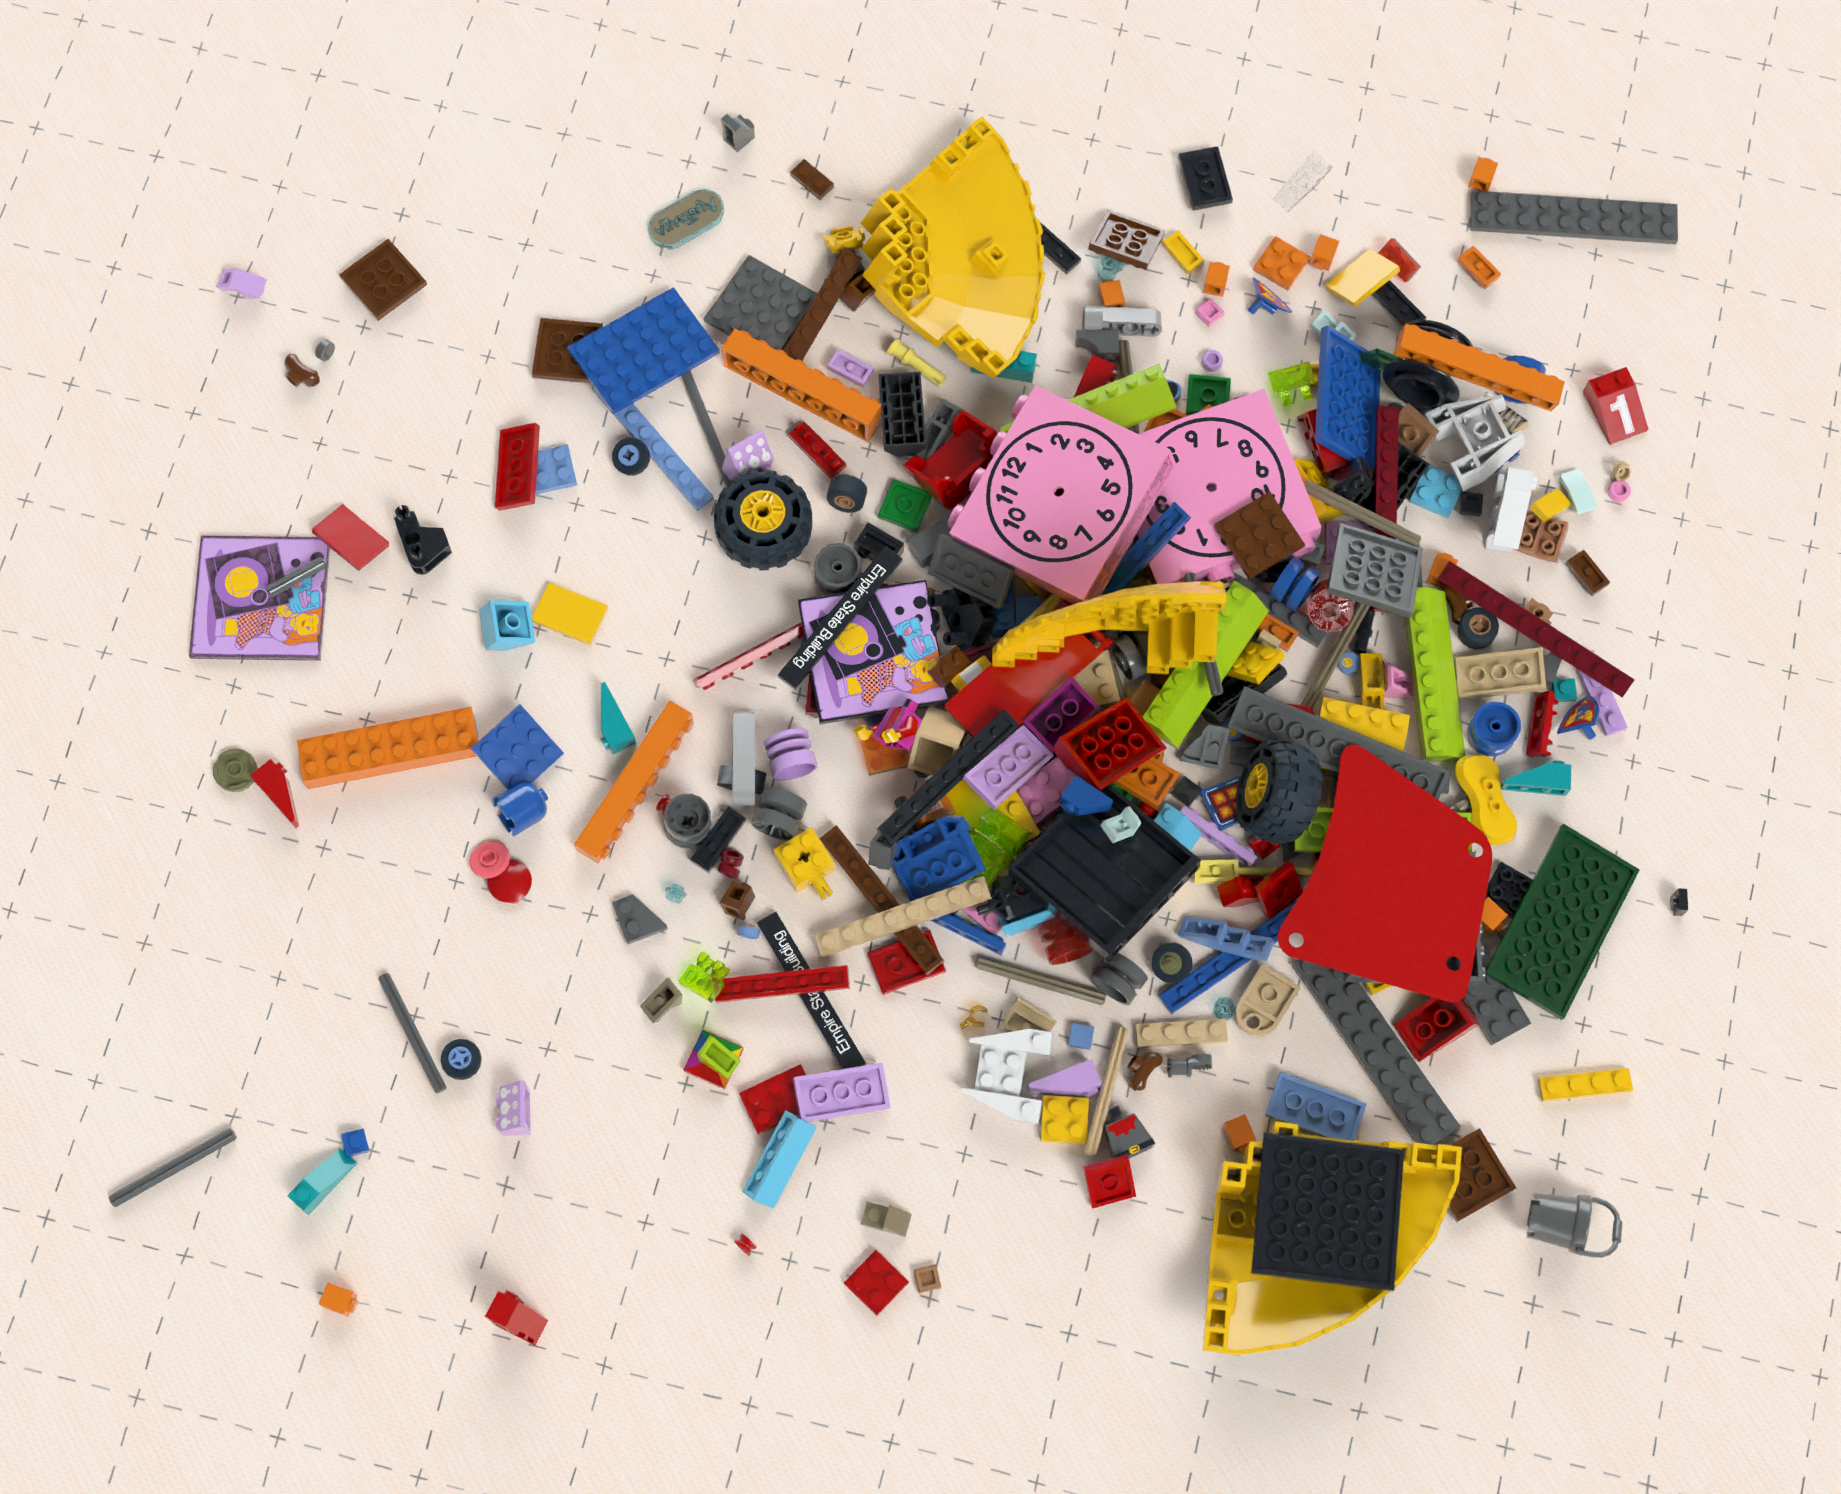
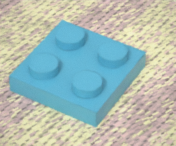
(1436, 491)

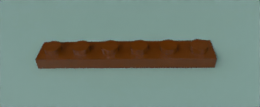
(822, 304)

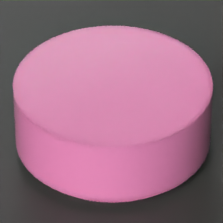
(1619, 491)

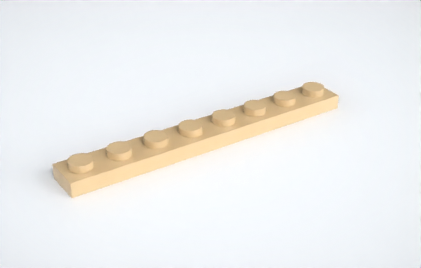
(903, 916)

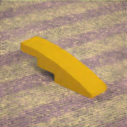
(1372, 680)

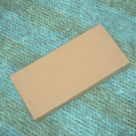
(1500, 673)

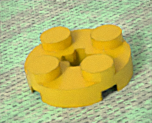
(844, 237)

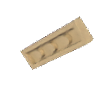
(1181, 1033)

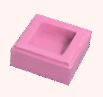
(1209, 312)

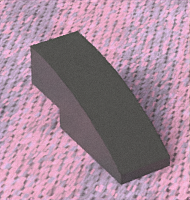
(939, 427)

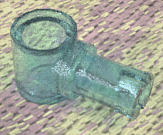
(1109, 268)

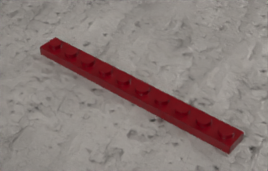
(1386, 467)
(1536, 629)

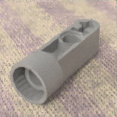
(1126, 320)

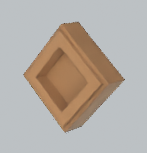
(927, 1278)

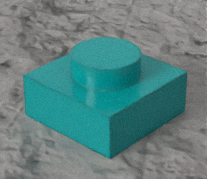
(1564, 690)

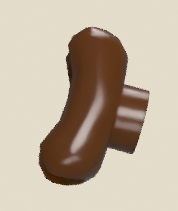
(299, 373)
(1458, 603)
(1142, 1068)

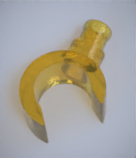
(970, 1020)

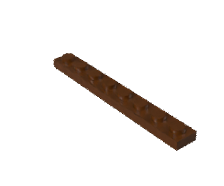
(879, 897)

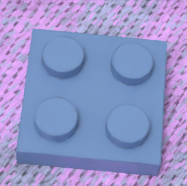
(554, 469)

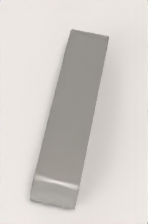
(743, 758)

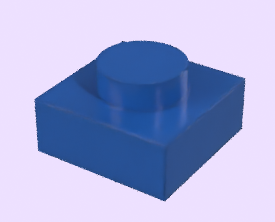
(354, 1143)

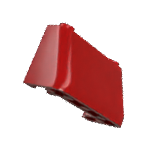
(951, 468)

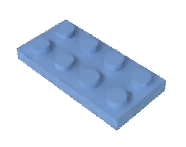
(1315, 1108)

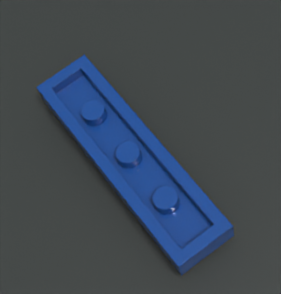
(972, 932)

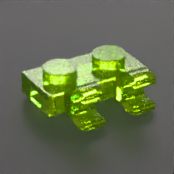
(1291, 378)
(700, 982)

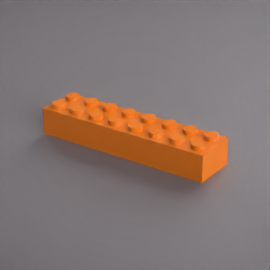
(802, 385)
(387, 748)

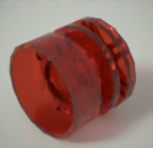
(1329, 620)
(1065, 944)

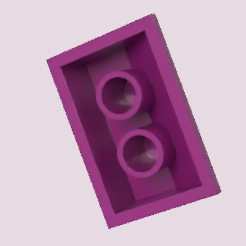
(1061, 713)

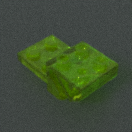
(997, 842)

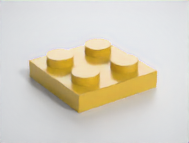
(1256, 662)
(1064, 1120)

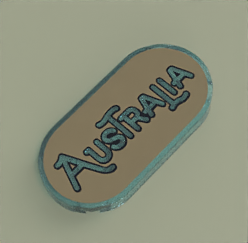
(686, 219)

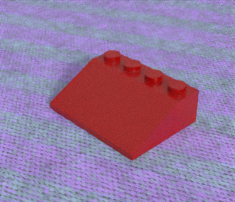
(1109, 745)

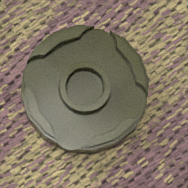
(234, 770)

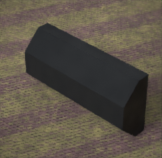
(902, 413)
(1409, 472)
(1222, 706)

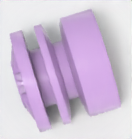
(790, 754)

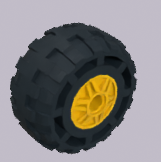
(763, 520)
(1278, 791)

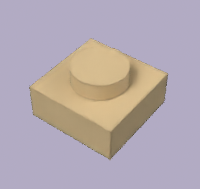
(1268, 639)

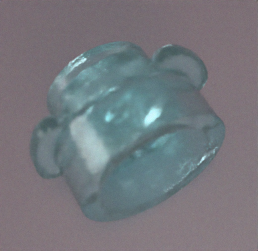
(675, 893)

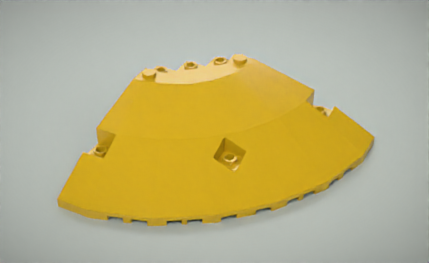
(937, 247)
(1176, 615)
(1284, 1313)

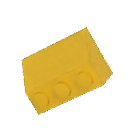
(1310, 471)

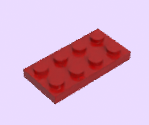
(517, 466)

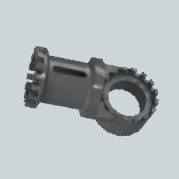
(1185, 1066)

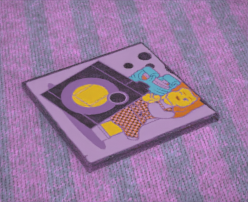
(236, 613)

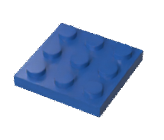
(517, 749)

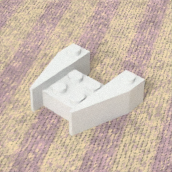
(1482, 435)
(1509, 508)
(1002, 1072)

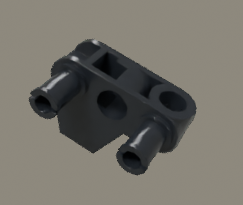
(430, 542)
(968, 622)

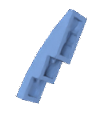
(1226, 939)

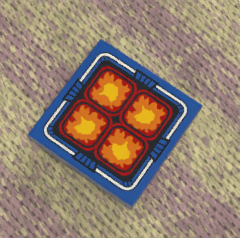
(1221, 803)

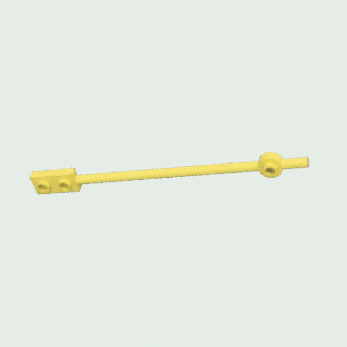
(1224, 870)

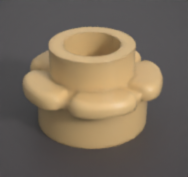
(1621, 471)

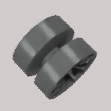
(1131, 654)
(779, 813)

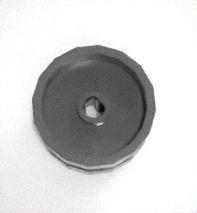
(837, 568)
(1119, 978)

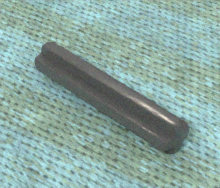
(296, 576)

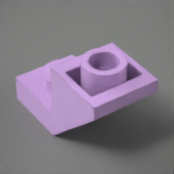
(242, 282)

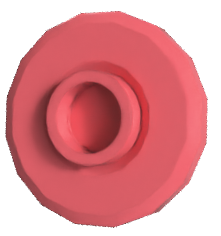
(489, 859)

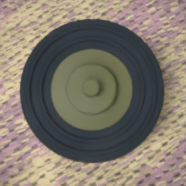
(1172, 962)

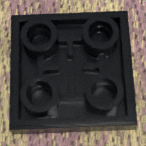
(1507, 888)

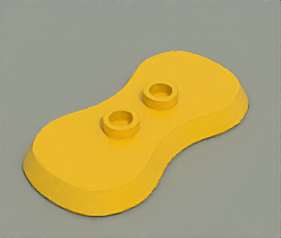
(1490, 813)

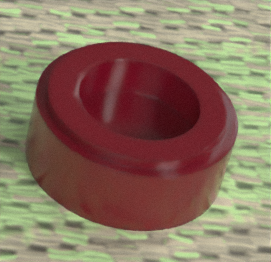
(732, 857)
(728, 871)

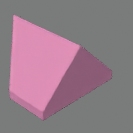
(1397, 683)

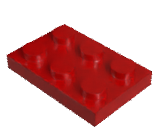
(771, 1098)

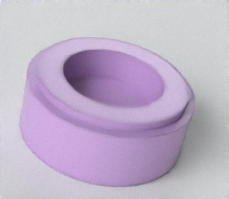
(1212, 361)

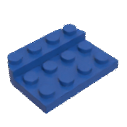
(937, 857)

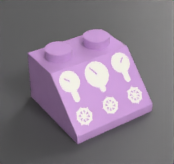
(748, 456)
(514, 1109)

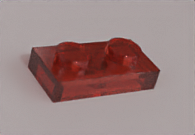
(1397, 254)

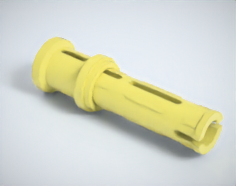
(909, 357)

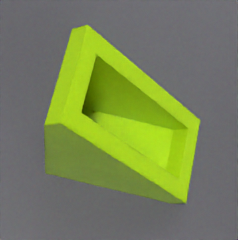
(718, 1057)

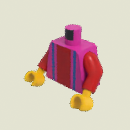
(896, 729)

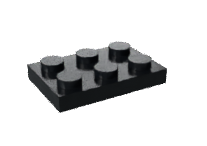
(1205, 178)

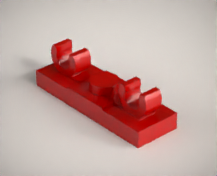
(817, 449)
(1541, 724)

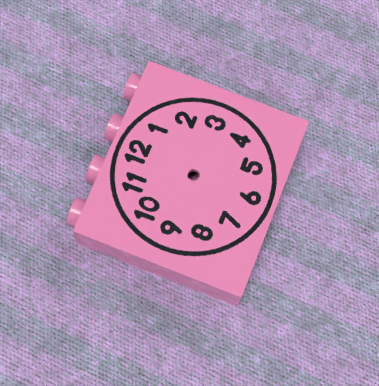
(1222, 465)
(1062, 496)

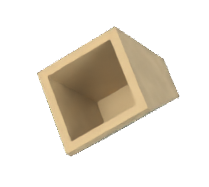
(936, 741)

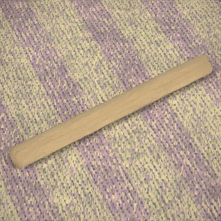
(1106, 1092)

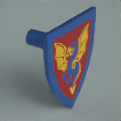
(1267, 300)
(1581, 716)

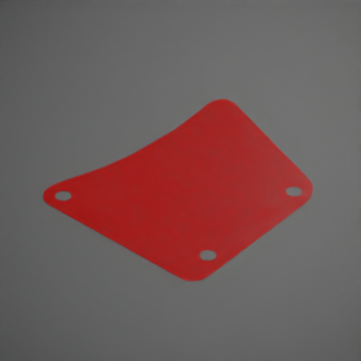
(1392, 885)

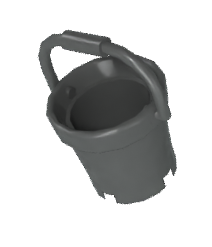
(1566, 1222)

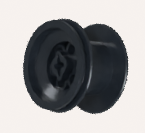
(1420, 382)

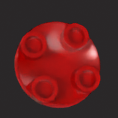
(511, 884)

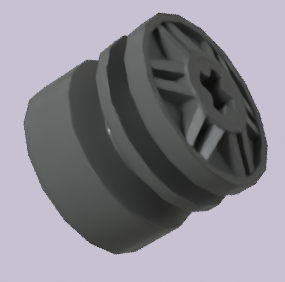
(689, 809)

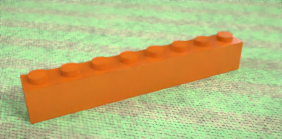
(1479, 367)
(634, 782)

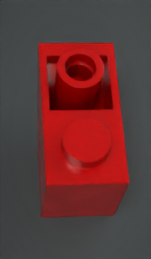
(1239, 891)

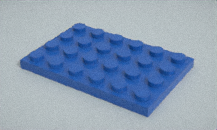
(643, 350)
(1346, 398)

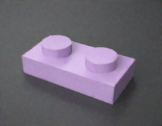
(850, 368)

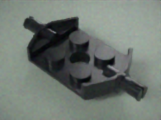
(1007, 902)

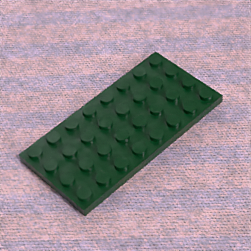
(1562, 922)

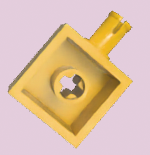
(810, 873)

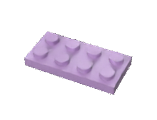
(1008, 767)
(841, 1092)

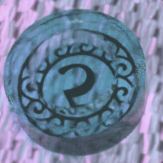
(1224, 1008)

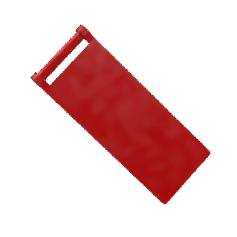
(1026, 685)

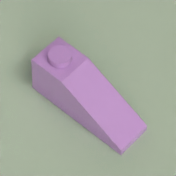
(1073, 1081)

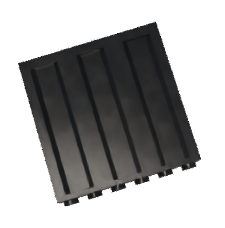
(1100, 885)

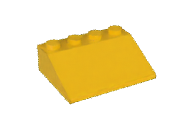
(1371, 722)
(973, 807)

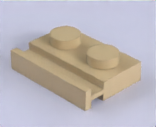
(1025, 1016)

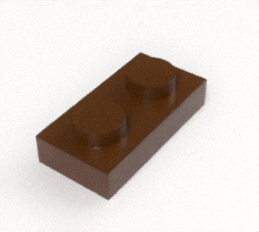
(812, 179)
(1587, 573)
(949, 666)

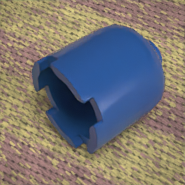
(521, 807)

